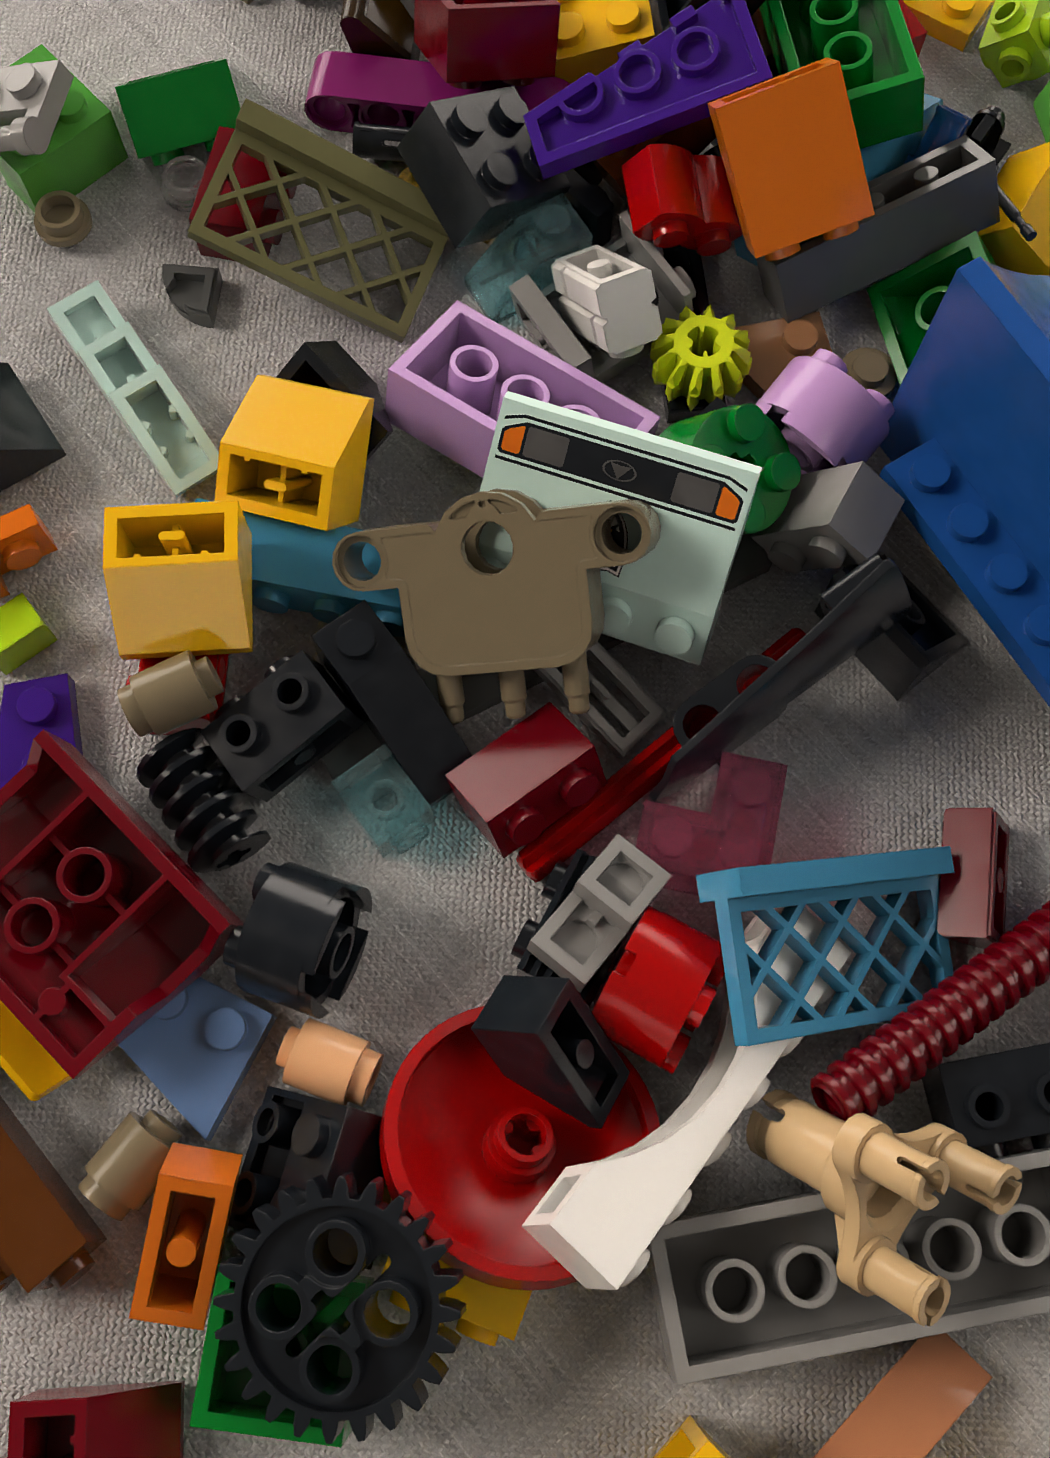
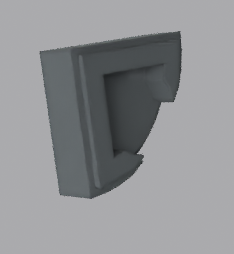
(194, 292)

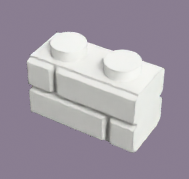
(607, 300)

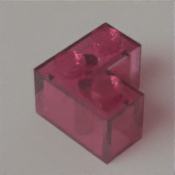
(731, 833)

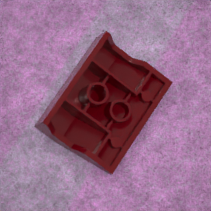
(93, 910)

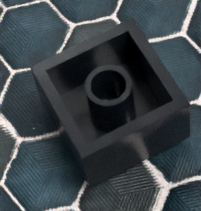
(477, 163)

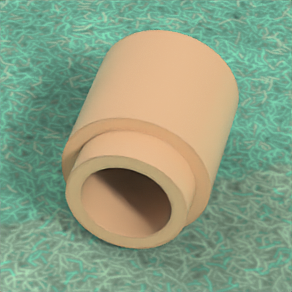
(329, 1063)

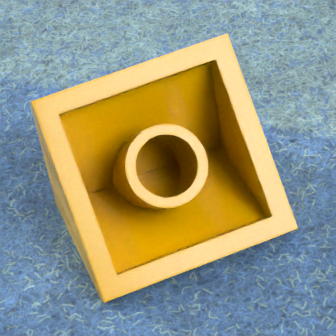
(1027, 184)

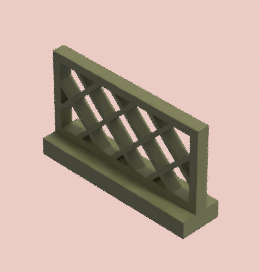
(335, 175)

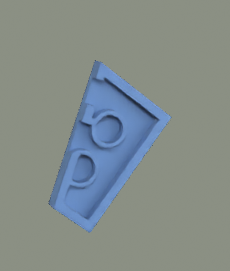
(200, 1050)

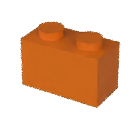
(185, 1236)

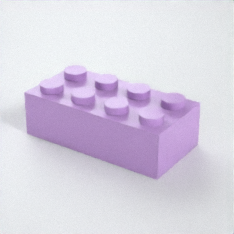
(460, 369)

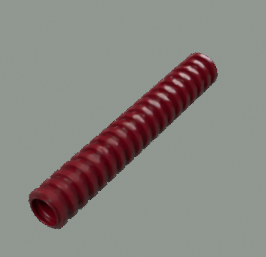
(938, 1022)

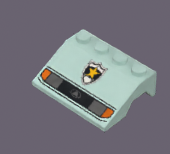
(700, 497)

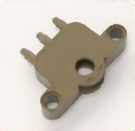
(490, 619)

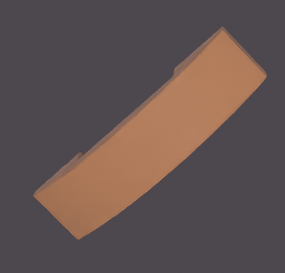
(911, 1403)

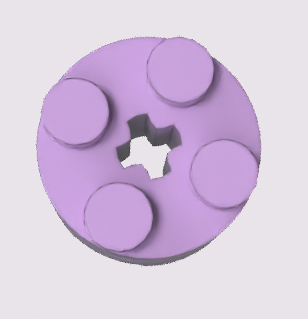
(826, 412)

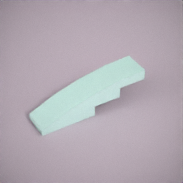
(136, 388)

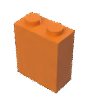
(793, 159)

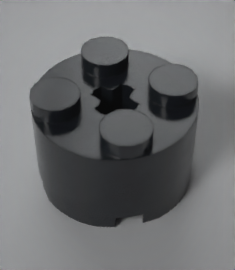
(299, 937)

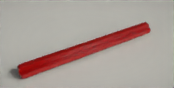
(621, 790)

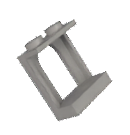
(543, 319)

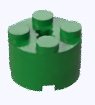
(751, 437)

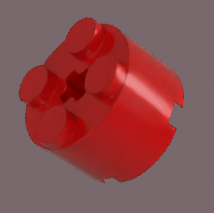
(660, 988)

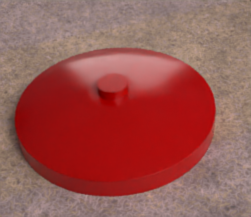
(489, 1152)

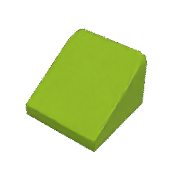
(21, 633)

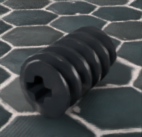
(196, 805)

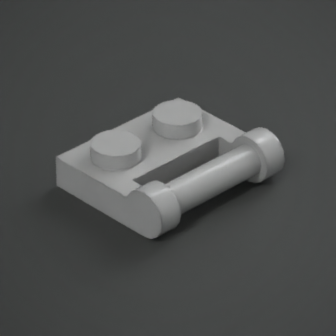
(31, 104)

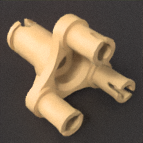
(876, 1186)

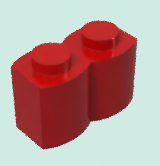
(681, 199)

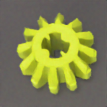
(700, 357)

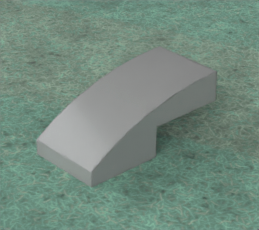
(599, 912)

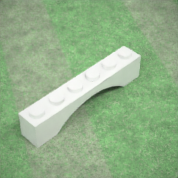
(610, 1209)

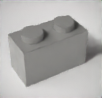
(832, 520)

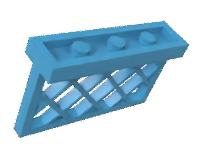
(815, 885)

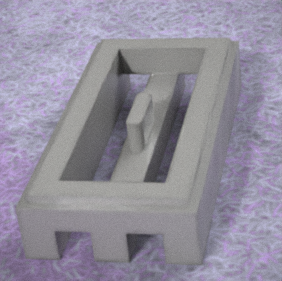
(631, 689)

